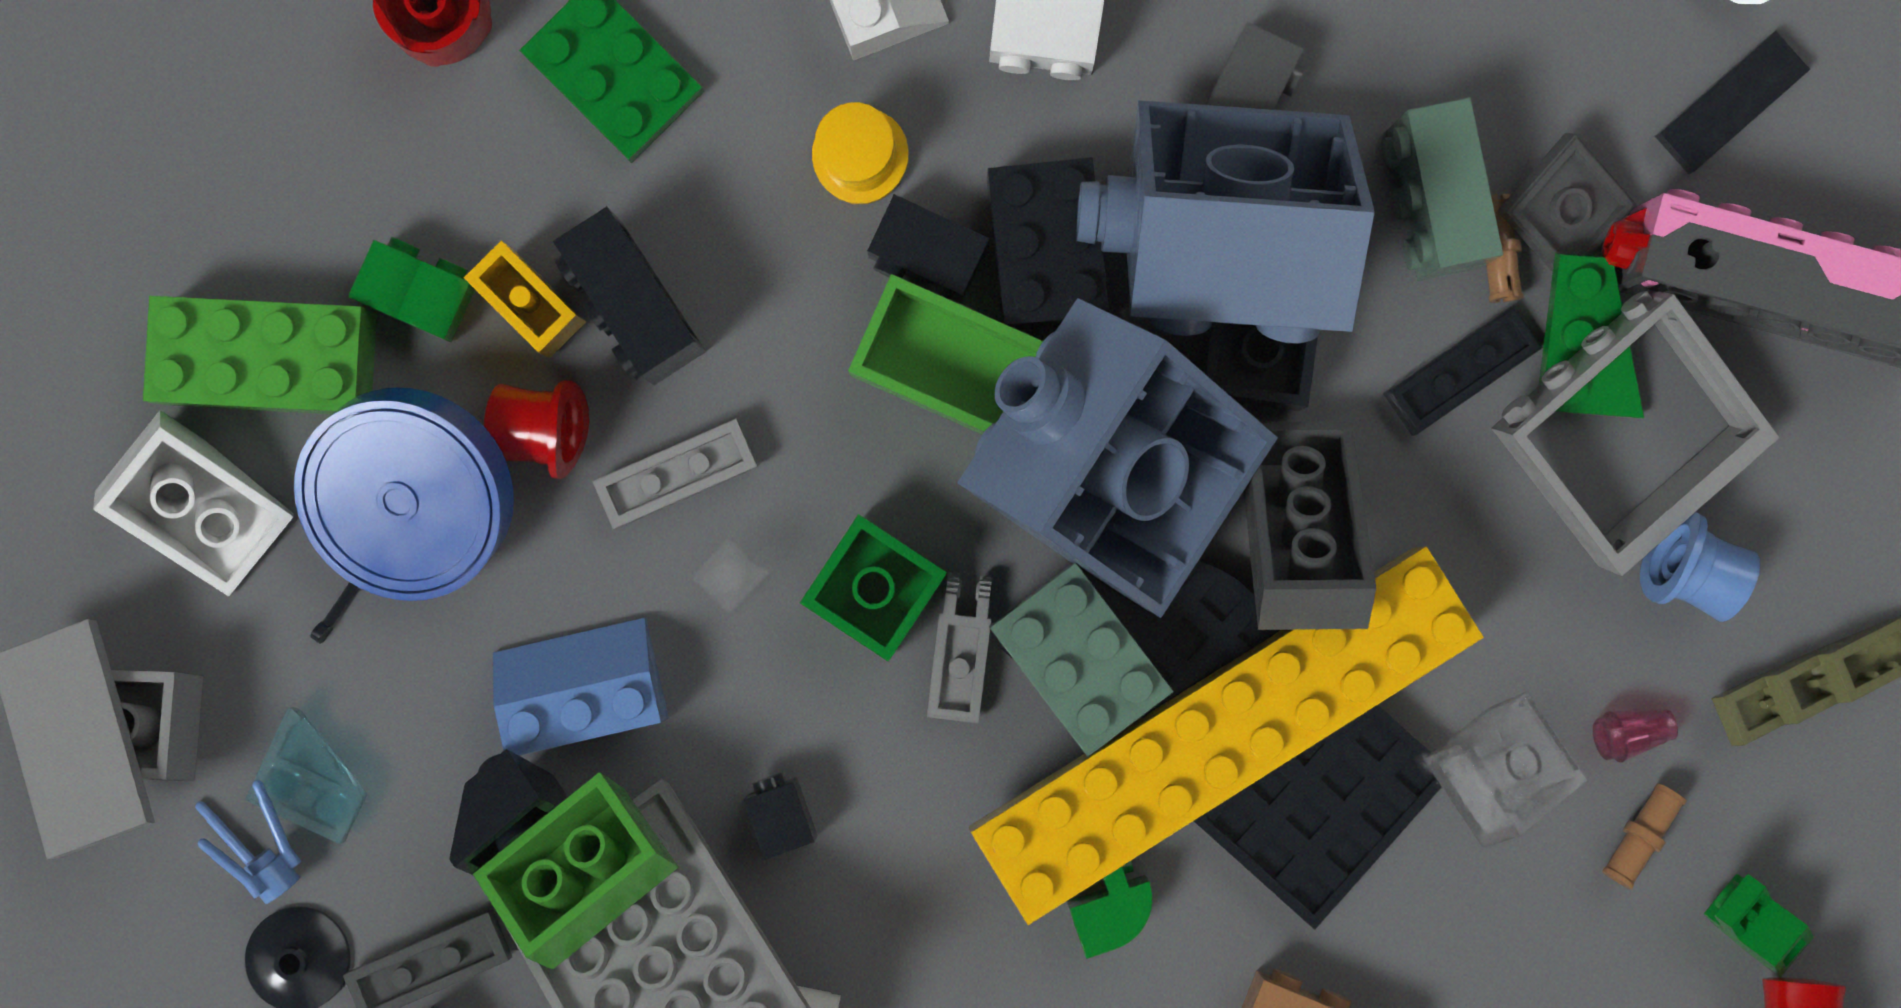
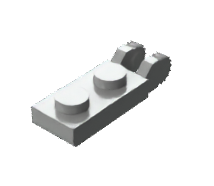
(960, 655)

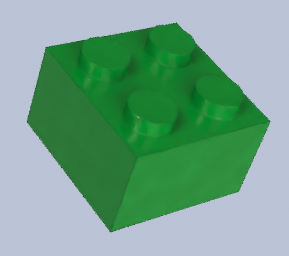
(873, 587)

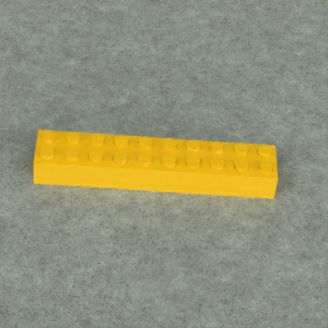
(1220, 738)

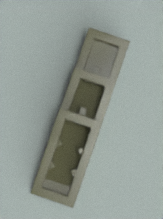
(1812, 683)

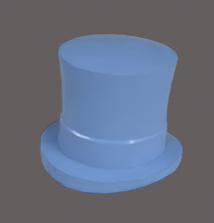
(1700, 570)

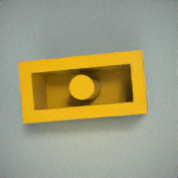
(524, 299)

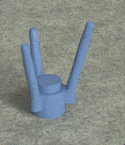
(266, 873)

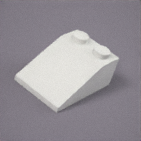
(191, 504)

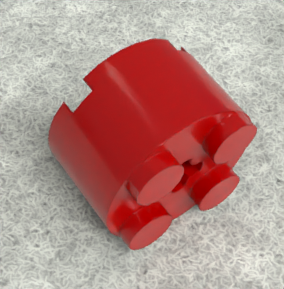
(435, 37)

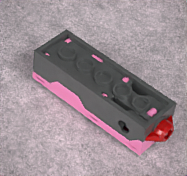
(1762, 273)

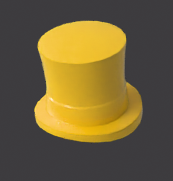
(859, 153)

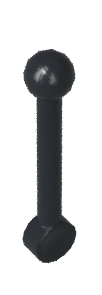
(324, 628)

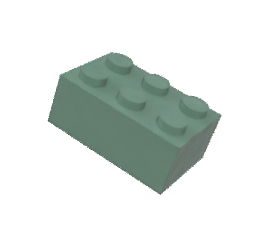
(1442, 190)
(1081, 659)

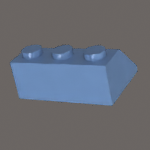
(577, 687)

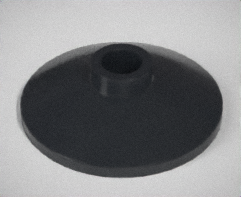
(315, 942)

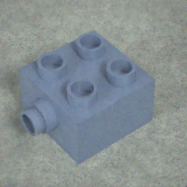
(1237, 219)
(1116, 454)

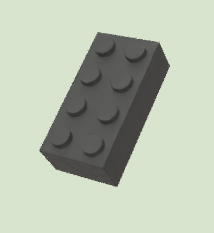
(1310, 531)

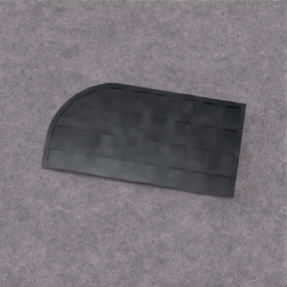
(1323, 813)

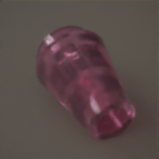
(1631, 733)

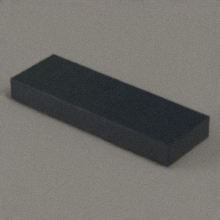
(1732, 102)
(1462, 370)

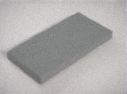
(72, 740)

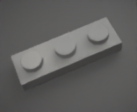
(675, 474)

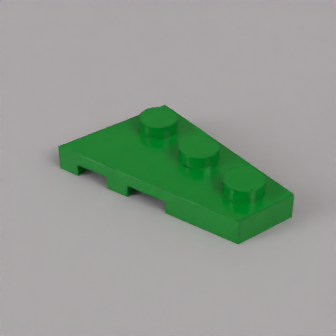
(1580, 301)

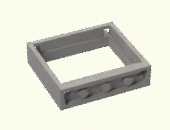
(1689, 487)

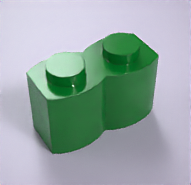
(412, 289)

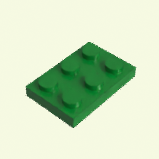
(612, 72)

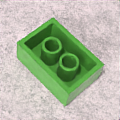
(575, 871)

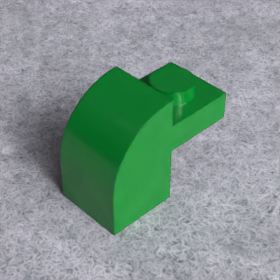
(1113, 914)
(1759, 923)

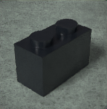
(927, 248)

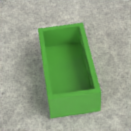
(257, 354)
(938, 354)

